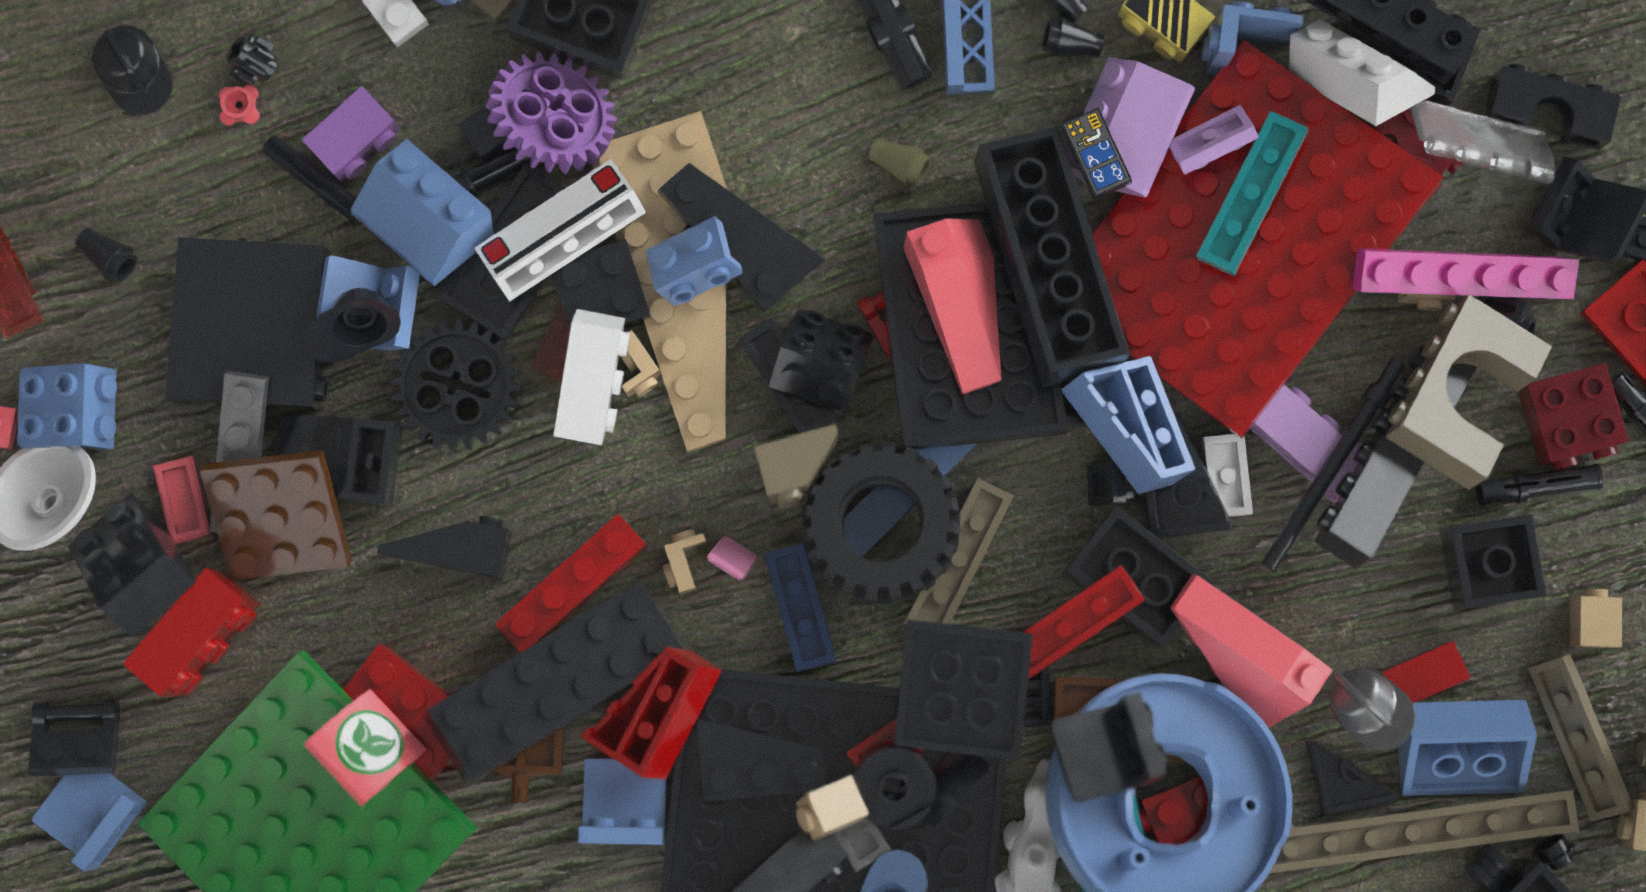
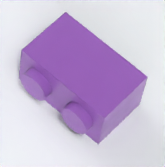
(352, 135)

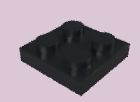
(602, 283)

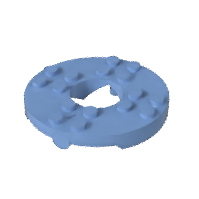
(1244, 787)

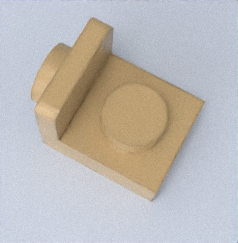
(638, 358)

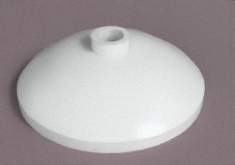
(43, 495)

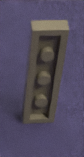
(978, 525)
(1580, 737)

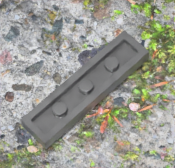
(241, 418)

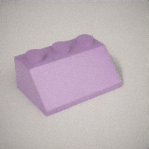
(1142, 116)

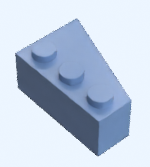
(1133, 422)

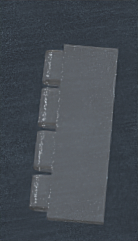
(1484, 141)

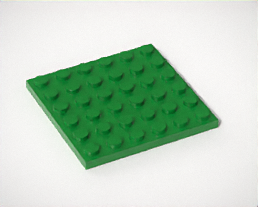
(275, 819)

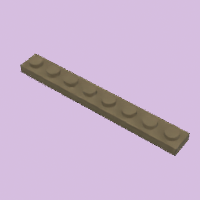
(1428, 830)

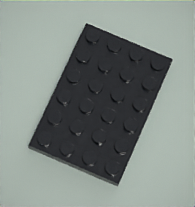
(926, 390)

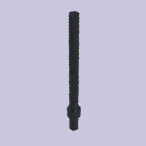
(1374, 398)

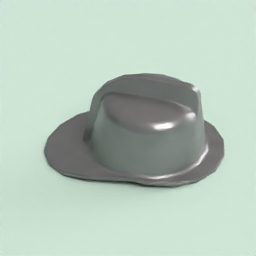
(1372, 708)

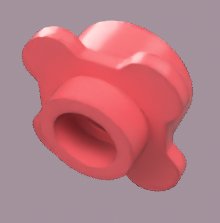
(230, 96)

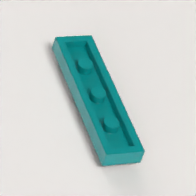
(1252, 193)

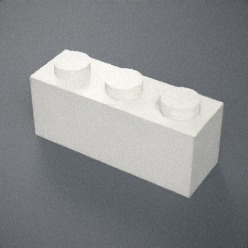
(591, 377)

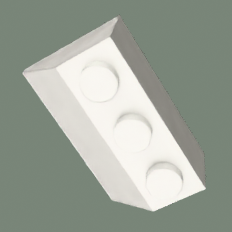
(1354, 73)

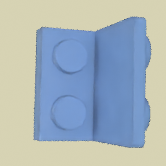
(396, 284)
(621, 805)
(89, 815)

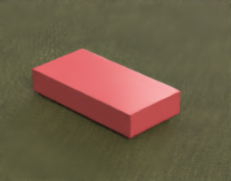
(182, 499)

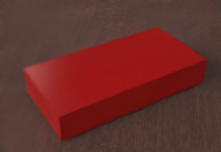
(1429, 672)

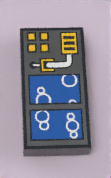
(1096, 153)

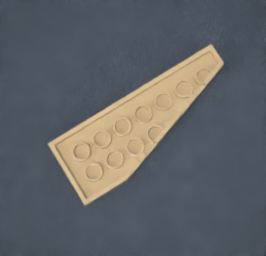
(690, 335)

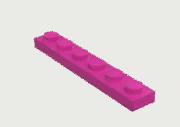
(1465, 274)

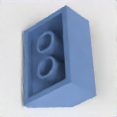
(422, 212)
(1467, 748)

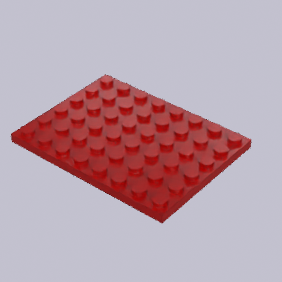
(1242, 336)

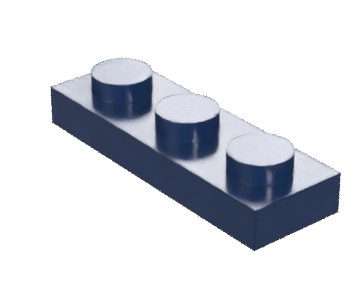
(800, 607)

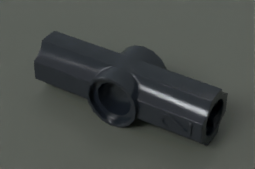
(895, 37)

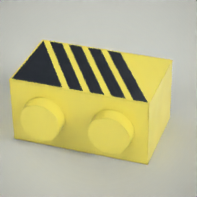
(1170, 24)

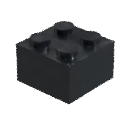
(1493, 562)

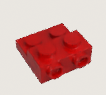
(1175, 812)

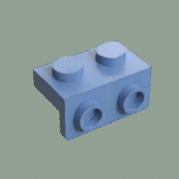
(692, 262)

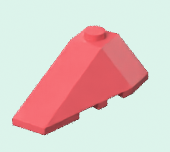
(959, 289)
(1248, 653)

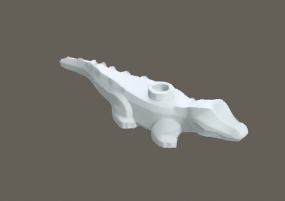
(1031, 843)

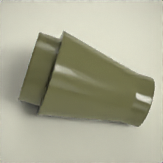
(902, 161)

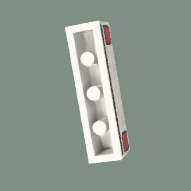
(560, 229)

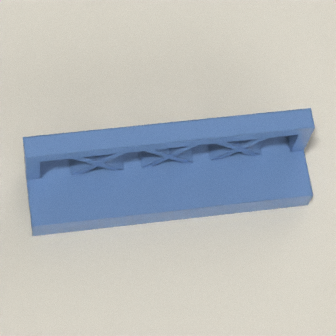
(955, 45)

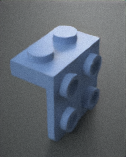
(1245, 23)
(67, 407)

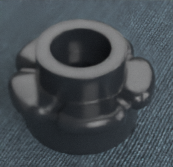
(1555, 851)

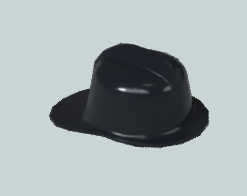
(132, 70)
(352, 326)

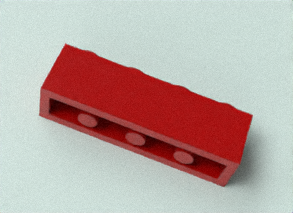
(572, 584)

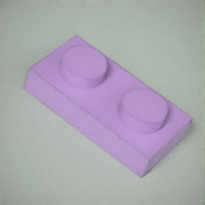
(1212, 139)

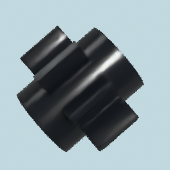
(252, 59)

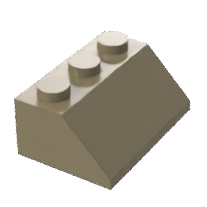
(794, 463)

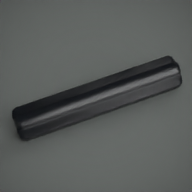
(310, 176)

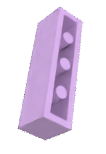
(1302, 435)

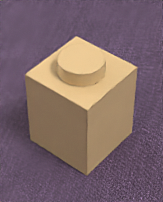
(1595, 620)
(831, 808)

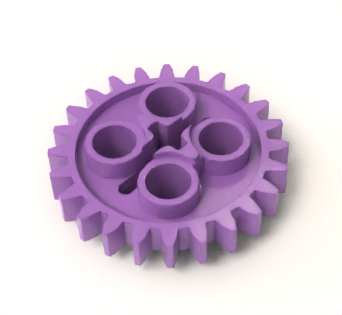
(551, 113)

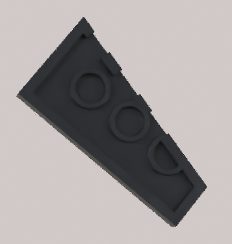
(767, 253)

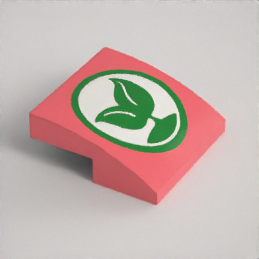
(365, 747)

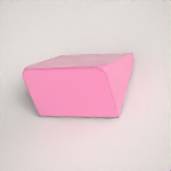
(732, 558)

